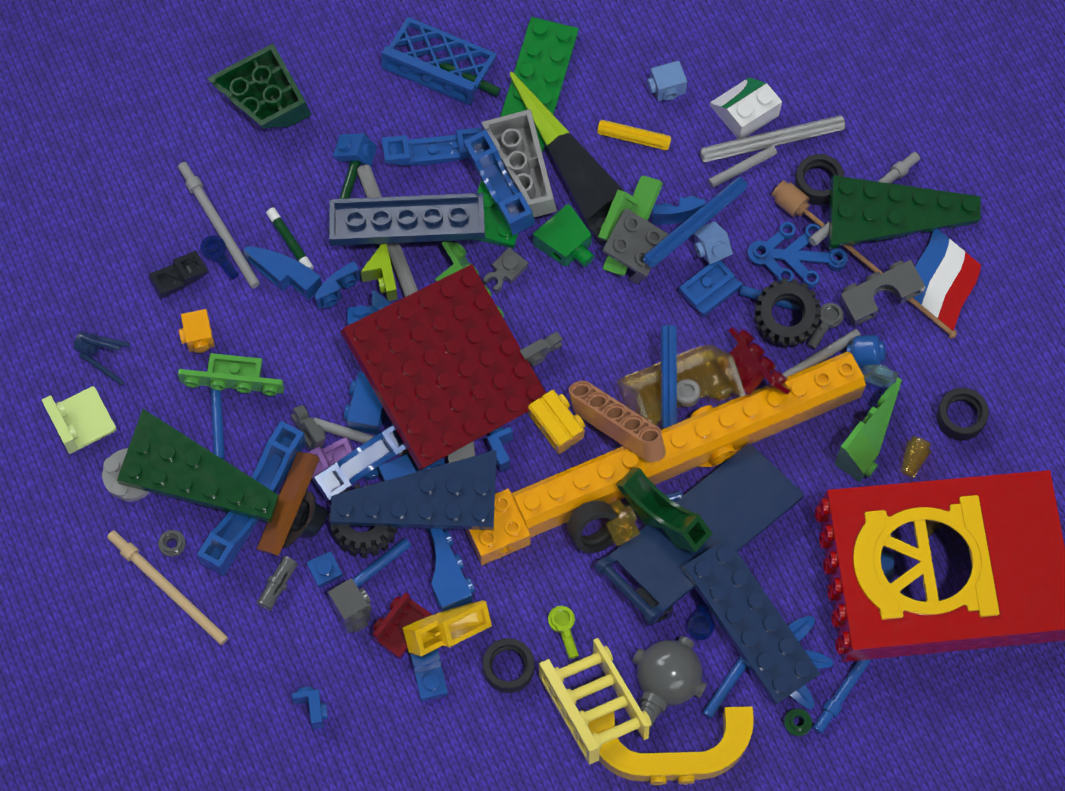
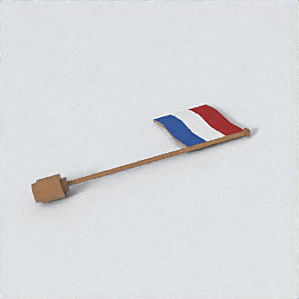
(943, 267)

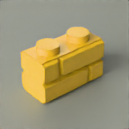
(556, 421)

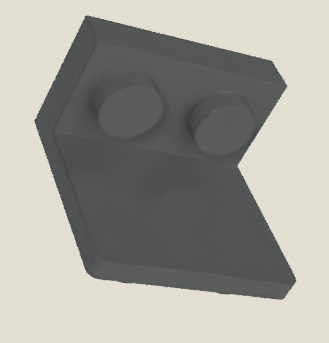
(631, 241)

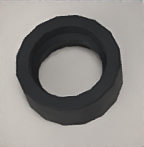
(817, 161)
(971, 397)
(581, 517)
(493, 651)

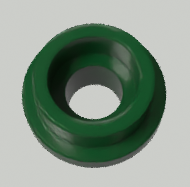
(797, 730)

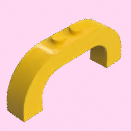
(679, 766)

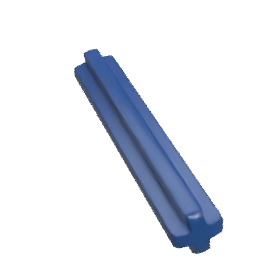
(668, 375)

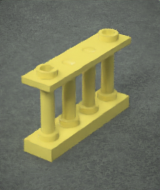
(577, 720)

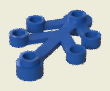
(793, 255)

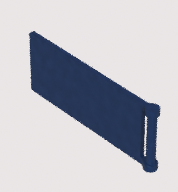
(733, 502)

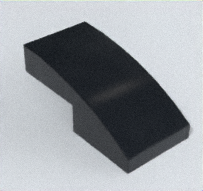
(179, 275)

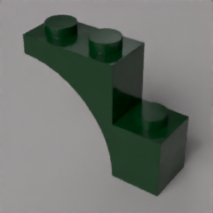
(655, 509)

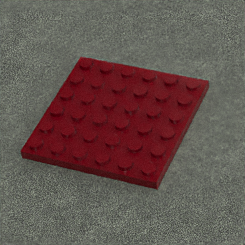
(444, 366)

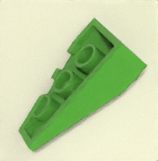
(863, 445)

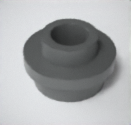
(172, 535)

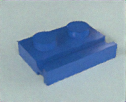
(710, 287)

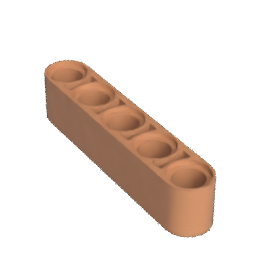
(617, 421)

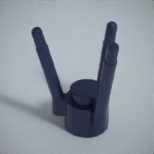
(91, 344)

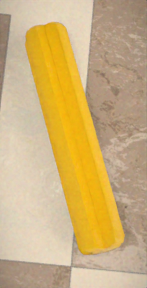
(634, 134)

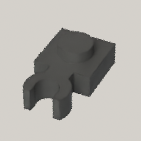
(506, 267)
(538, 350)
(313, 433)

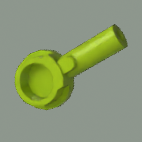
(562, 620)

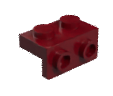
(389, 631)

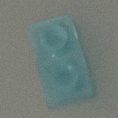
(879, 375)

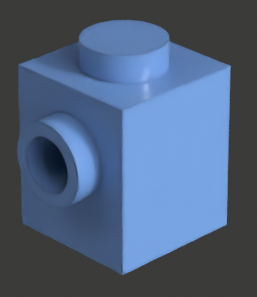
(667, 81)
(712, 243)

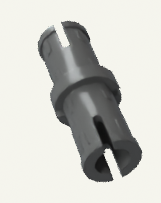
(277, 583)

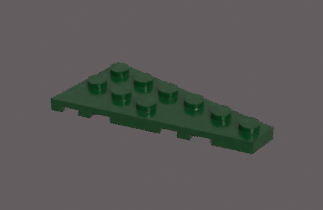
(883, 211)

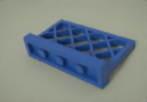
(429, 73)

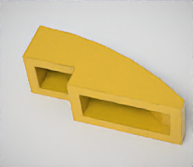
(447, 628)

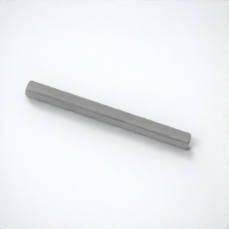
(772, 138)
(395, 251)

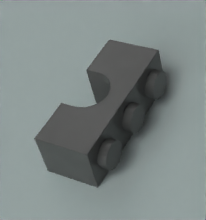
(900, 280)

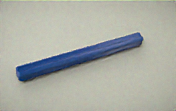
(695, 222)

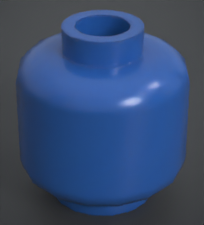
(867, 350)

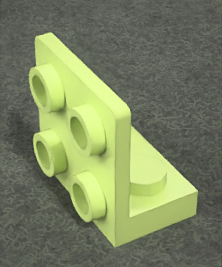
(80, 419)

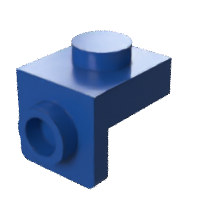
(355, 148)
(495, 442)
(318, 710)

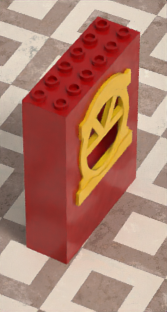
(1014, 556)

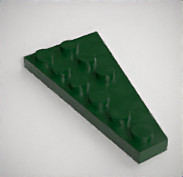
(180, 468)

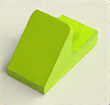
(380, 268)

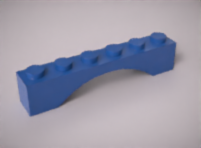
(232, 532)
(448, 580)

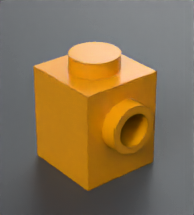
(197, 331)

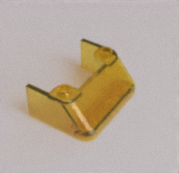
(706, 365)

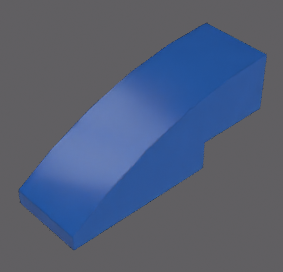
(284, 271)

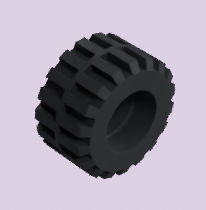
(793, 292)
(363, 542)

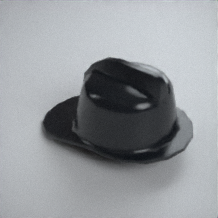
(307, 520)

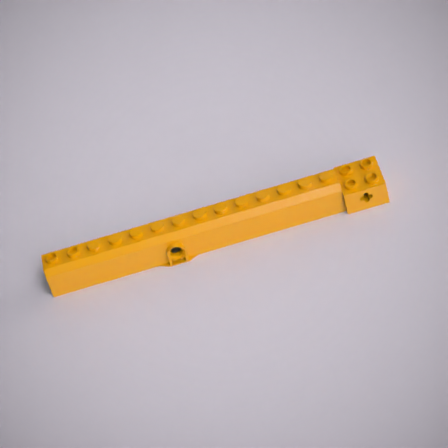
(700, 441)

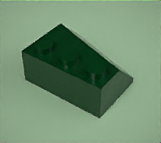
(263, 89)

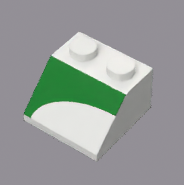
(747, 107)

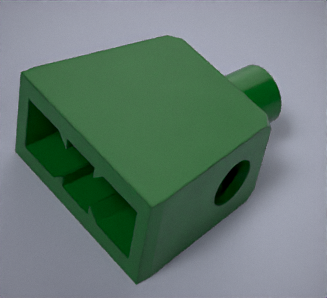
(565, 238)

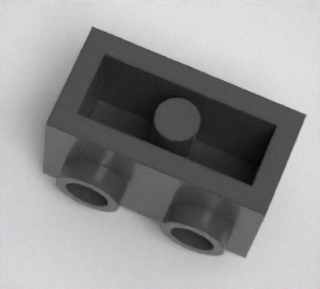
(351, 606)

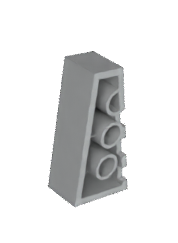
(523, 159)

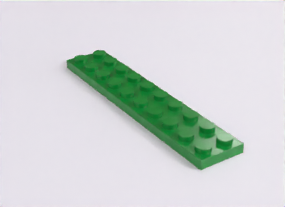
(543, 71)

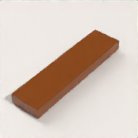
(289, 503)

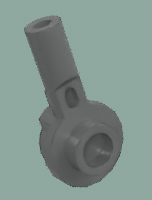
(830, 317)

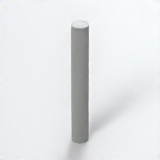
(742, 166)

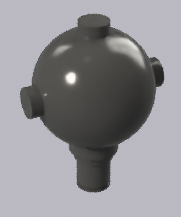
(668, 675)

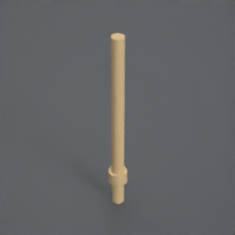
(131, 553)

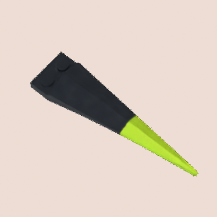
(584, 177)

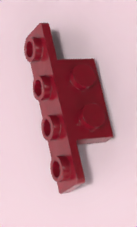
(753, 365)

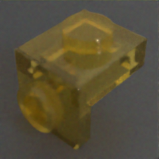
(624, 526)

